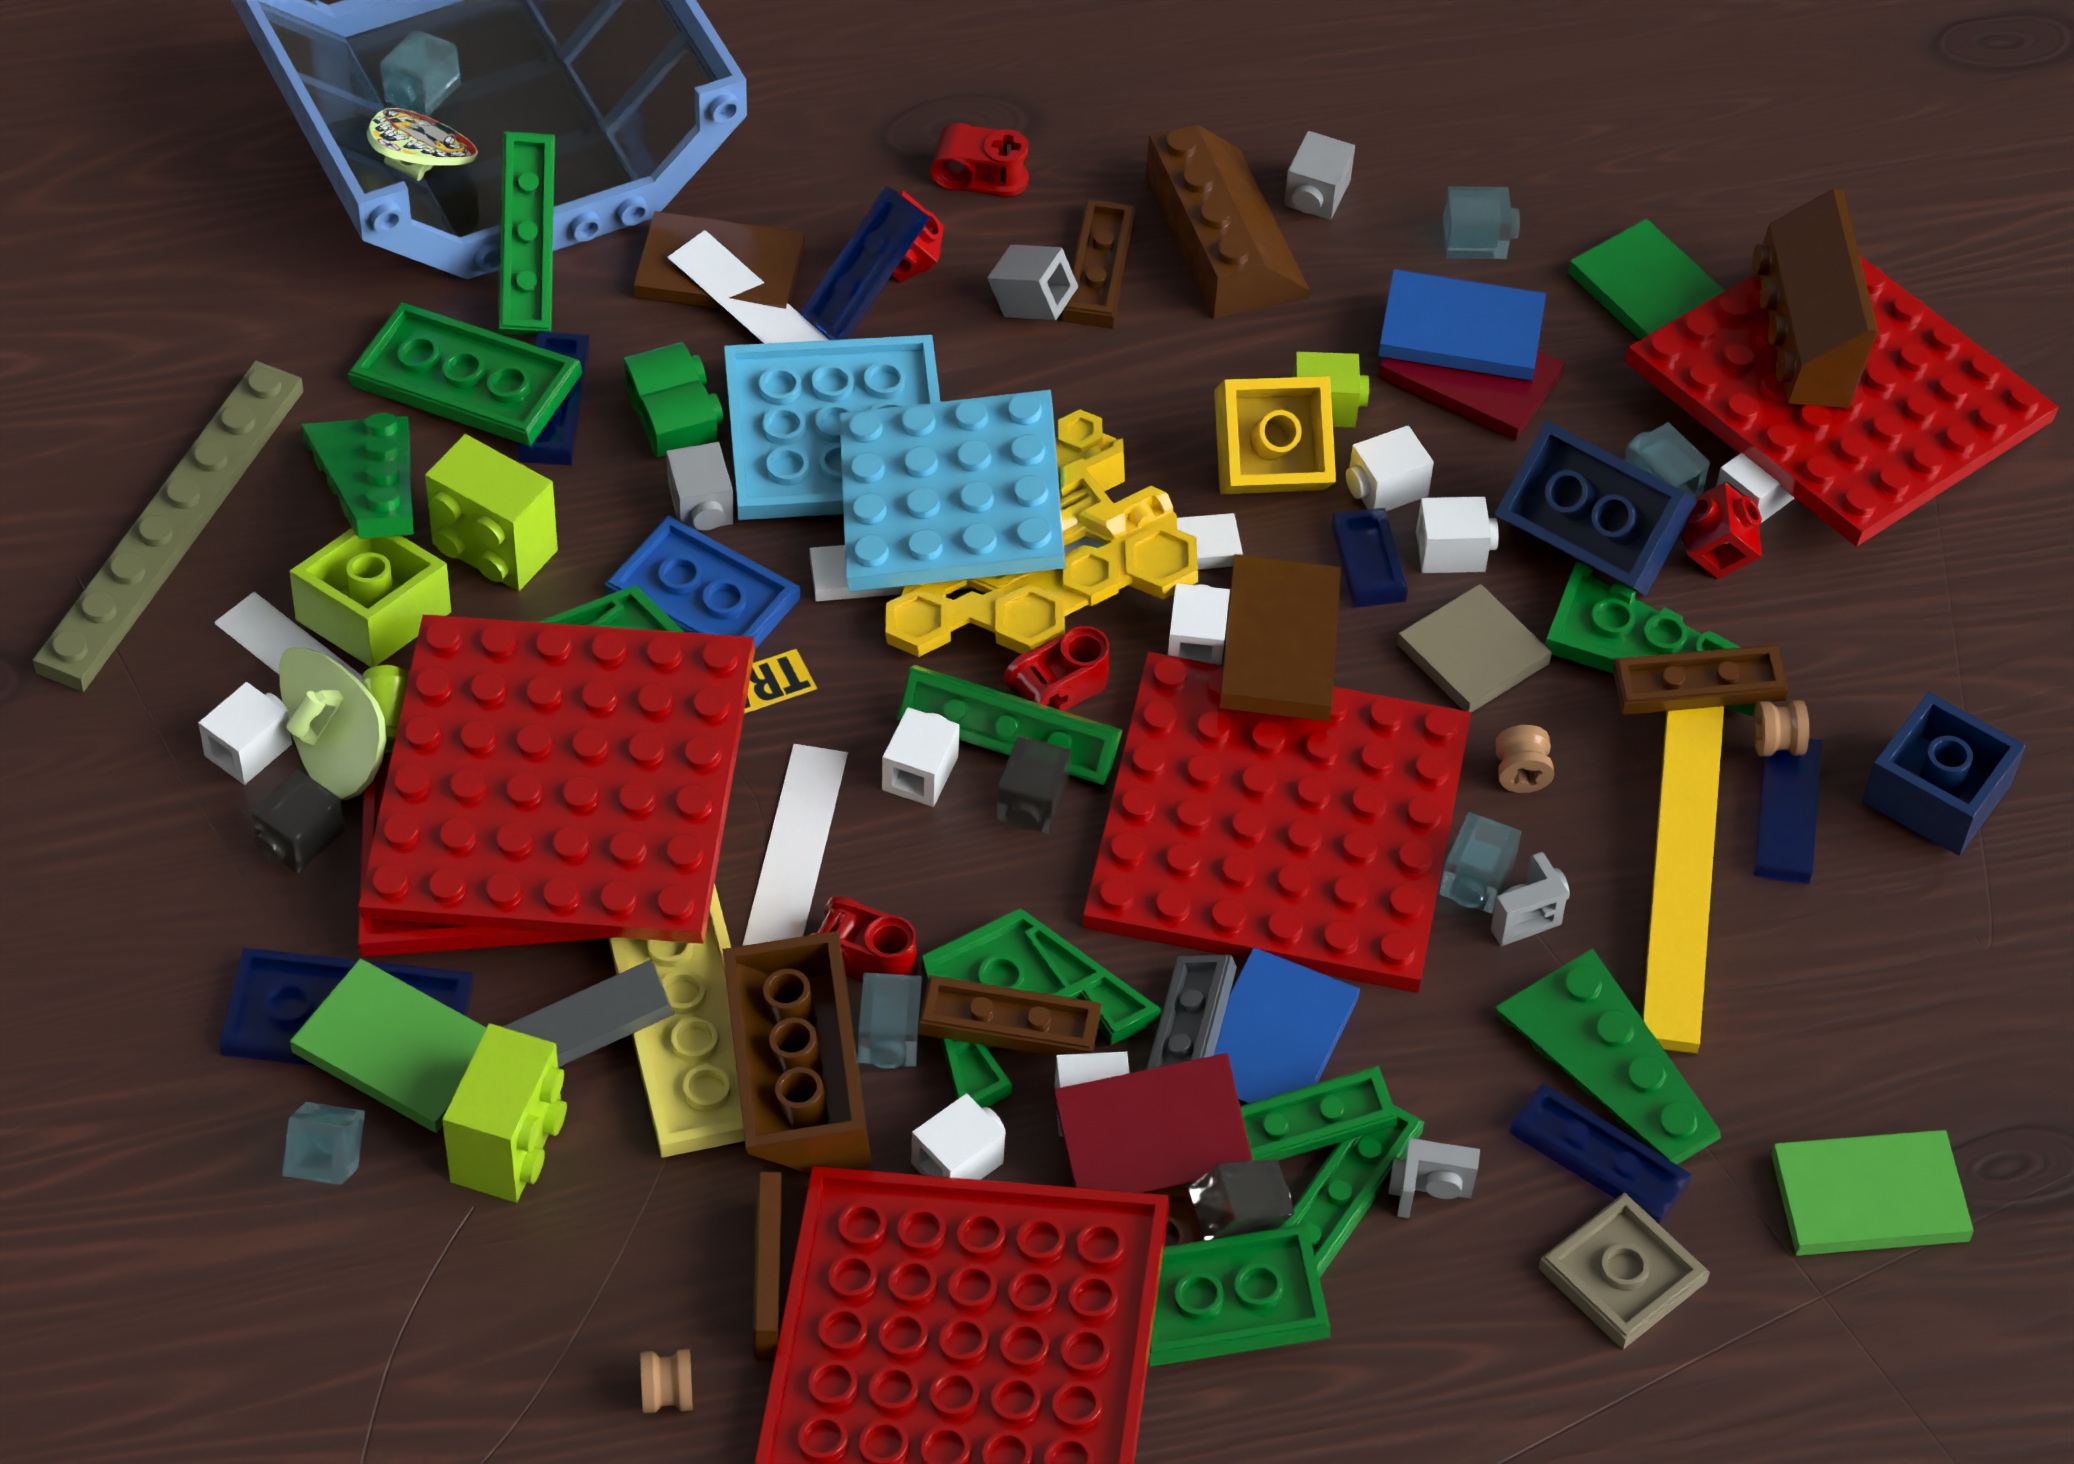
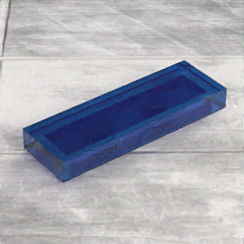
(865, 265)
(558, 437)
(1788, 815)
(1599, 1152)

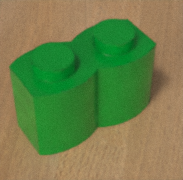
(671, 398)

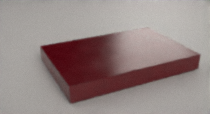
(1488, 399)
(1153, 1126)

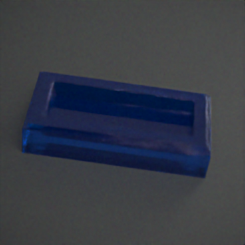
(1369, 557)

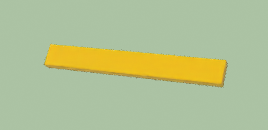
(1682, 878)

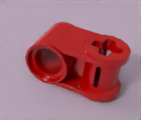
(977, 158)
(1063, 669)
(868, 938)

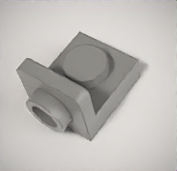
(1533, 906)
(1434, 1168)

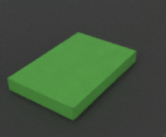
(391, 1043)
(1871, 1192)

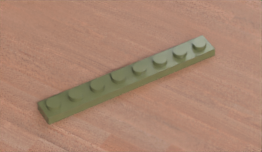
(168, 527)

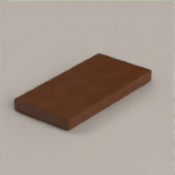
(1281, 638)

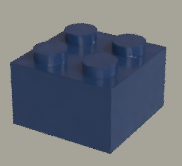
(1943, 773)

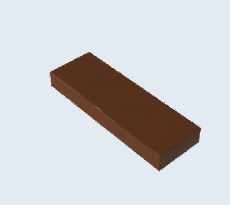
(1100, 263)
(1700, 679)
(1008, 1017)
(767, 1266)

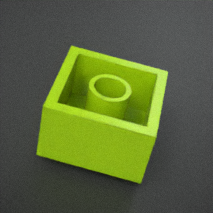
(491, 512)
(369, 593)
(504, 1113)

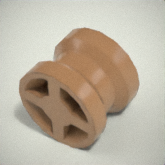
(1780, 728)
(1524, 758)
(666, 1381)

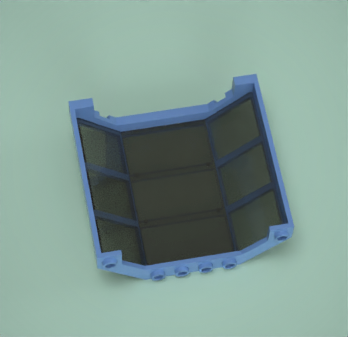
(622, 85)

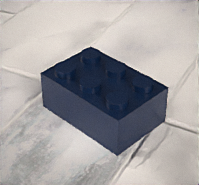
(1596, 507)

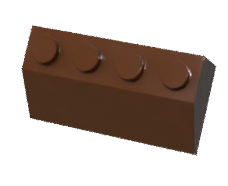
(1221, 222)
(1816, 302)
(796, 1053)

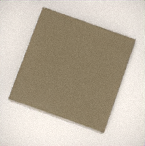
(1474, 648)
(1623, 1270)

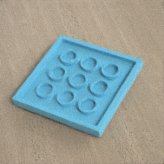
(788, 411)
(950, 491)

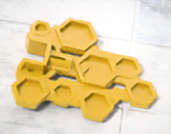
(1031, 607)

